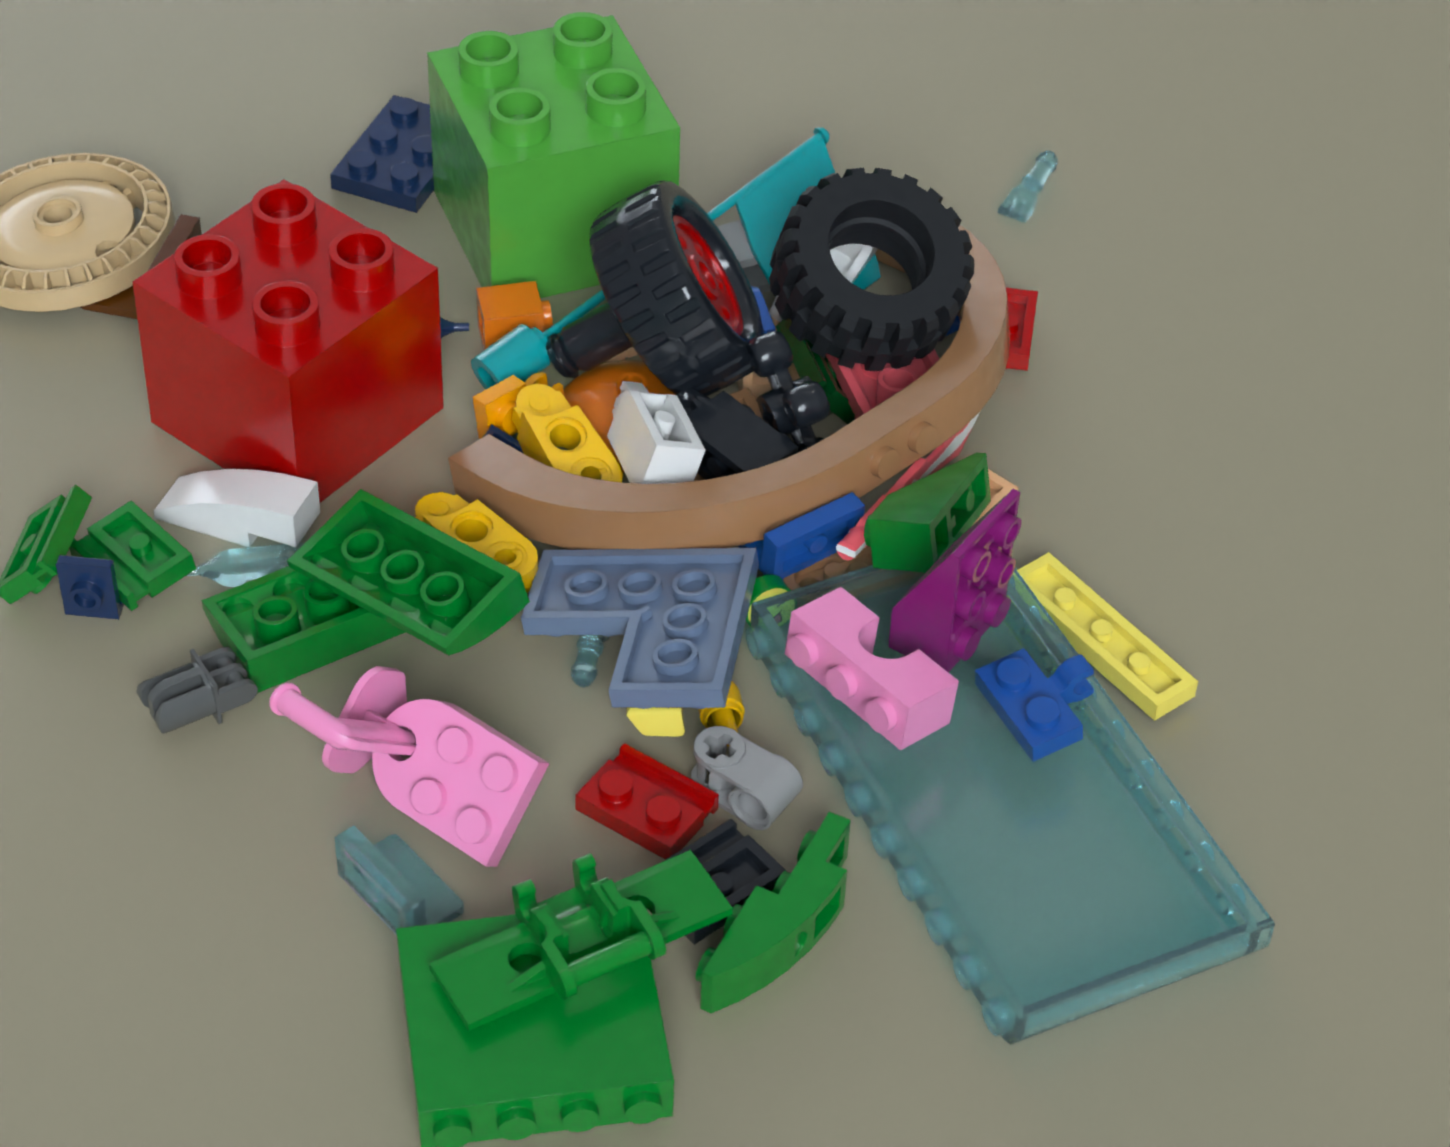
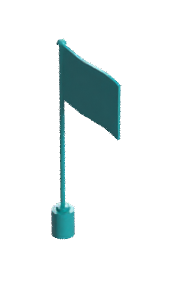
(762, 211)

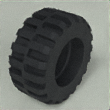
(895, 219)

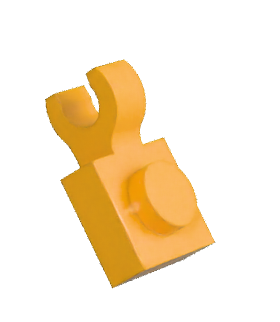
(497, 403)

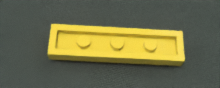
(1109, 639)

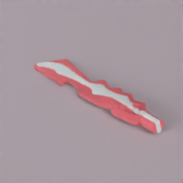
(854, 541)

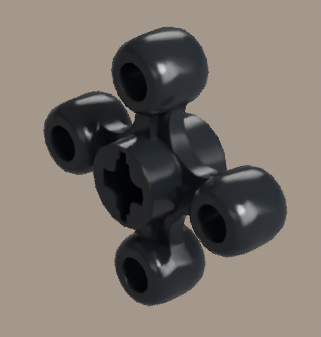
(790, 404)

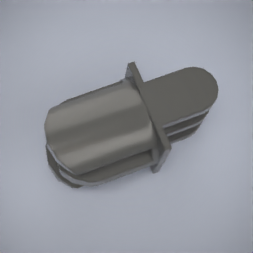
(197, 690)

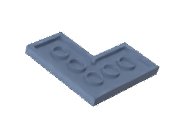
(673, 606)

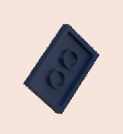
(391, 158)

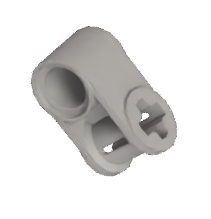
(749, 780)

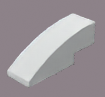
(242, 505)

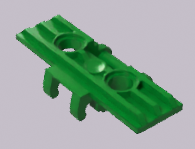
(579, 935)

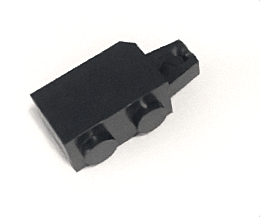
(732, 435)

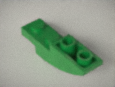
(780, 925)

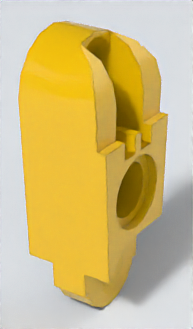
(549, 422)
(480, 529)

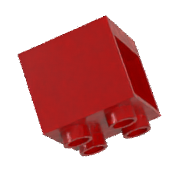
(291, 340)

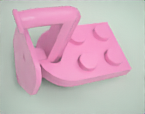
(460, 774)

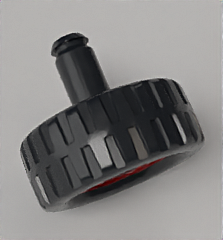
(668, 295)

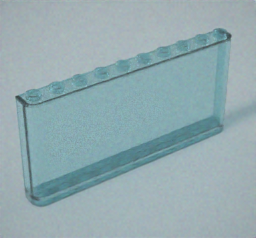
(1037, 877)

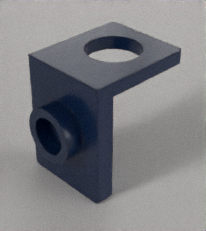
(89, 587)

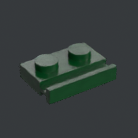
(819, 370)

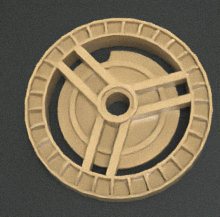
(73, 230)

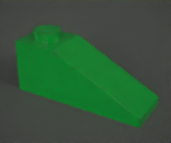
(928, 516)

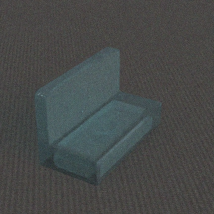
(394, 881)

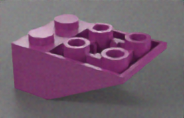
(961, 591)

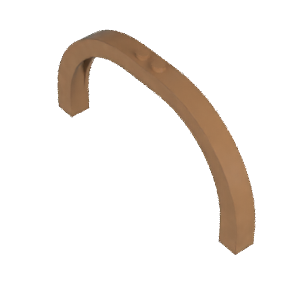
(746, 505)

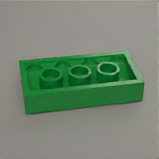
(411, 574)
(290, 626)

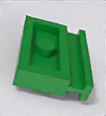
(42, 540)
(142, 553)

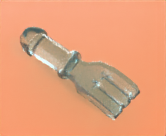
(1023, 198)
(589, 649)

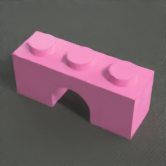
(896, 696)

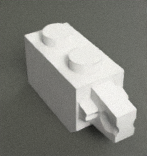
(654, 437)

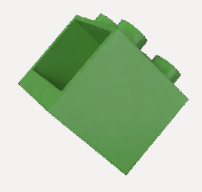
(540, 142)

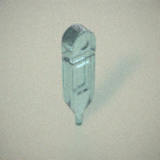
(243, 565)

